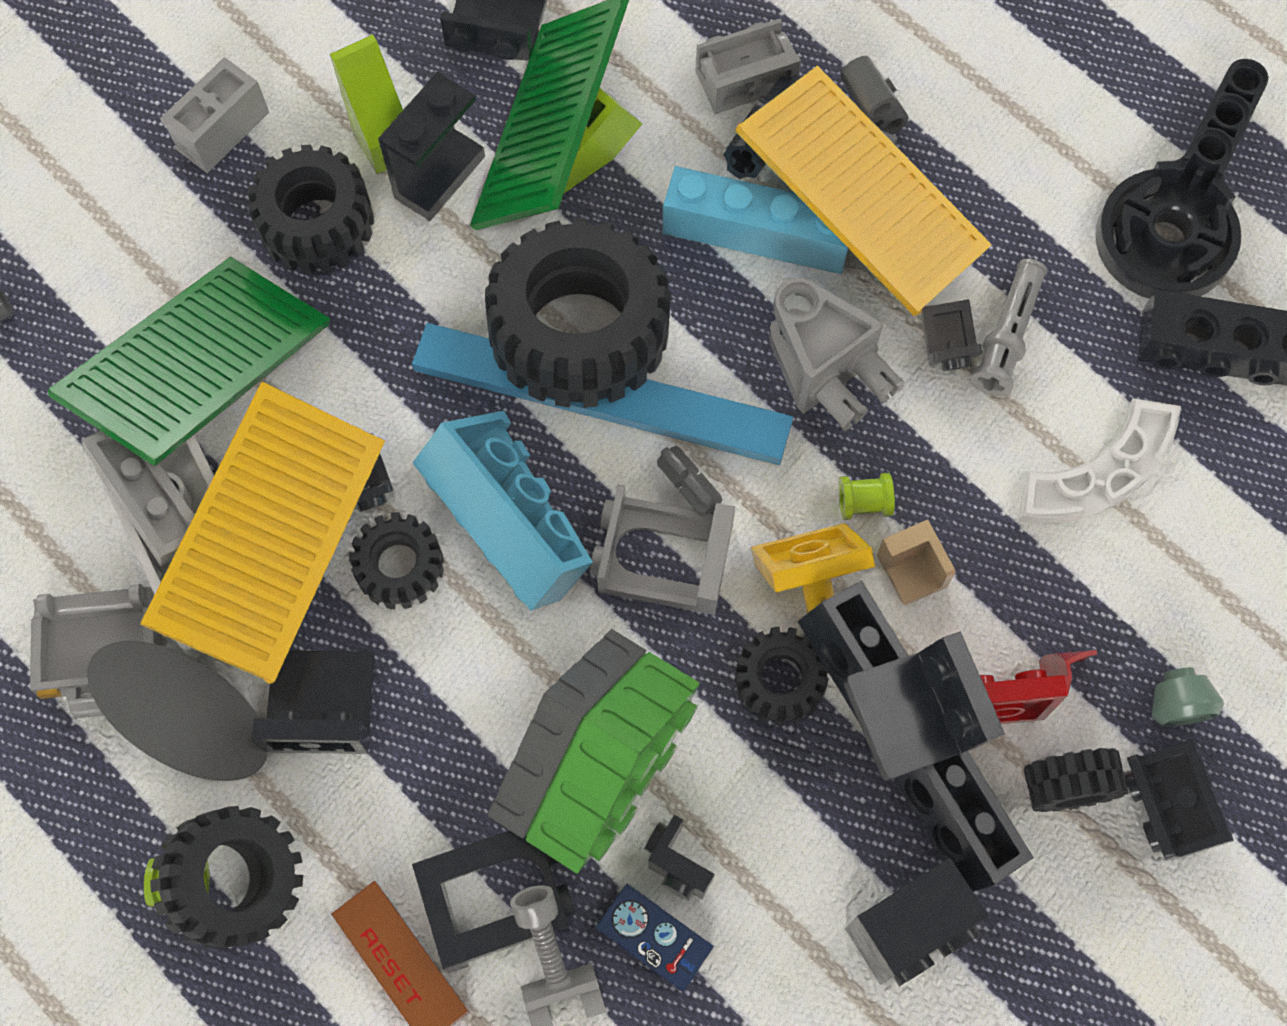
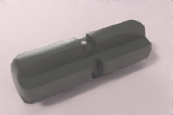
(683, 474)

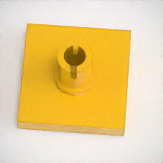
(812, 561)

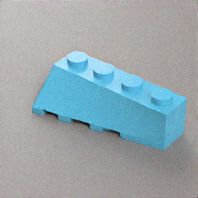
(749, 220)
(504, 506)

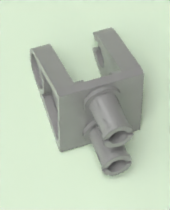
(827, 351)

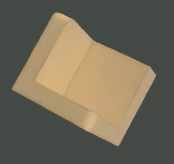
(916, 562)

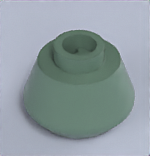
(1185, 699)

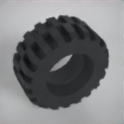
(568, 262)

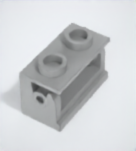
(745, 64)
(215, 114)

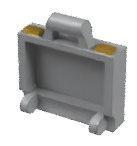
(72, 629)

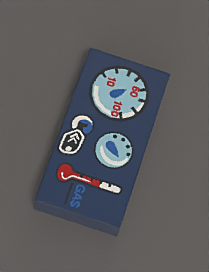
(654, 937)

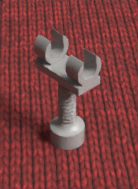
(535, 910)

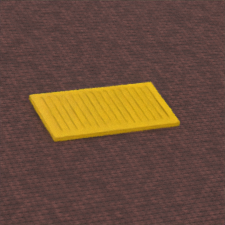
(864, 189)
(264, 533)

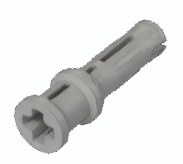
(1006, 344)

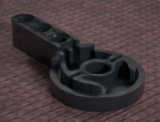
(1187, 196)

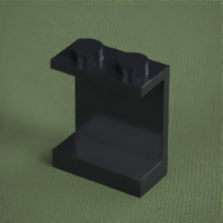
(494, 27)
(426, 152)

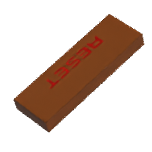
(398, 960)

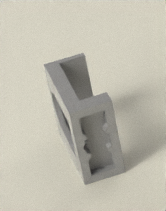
(632, 514)

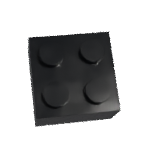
(915, 921)

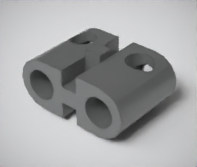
(874, 94)

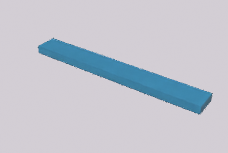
(651, 408)

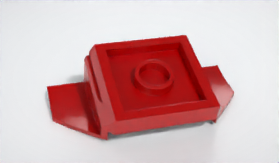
(1034, 692)

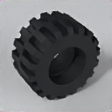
(306, 178)
(269, 869)

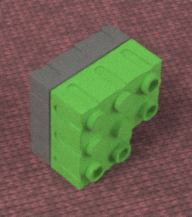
(594, 750)

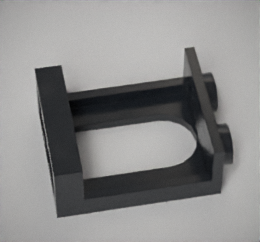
(458, 949)

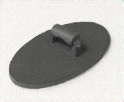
(175, 710)

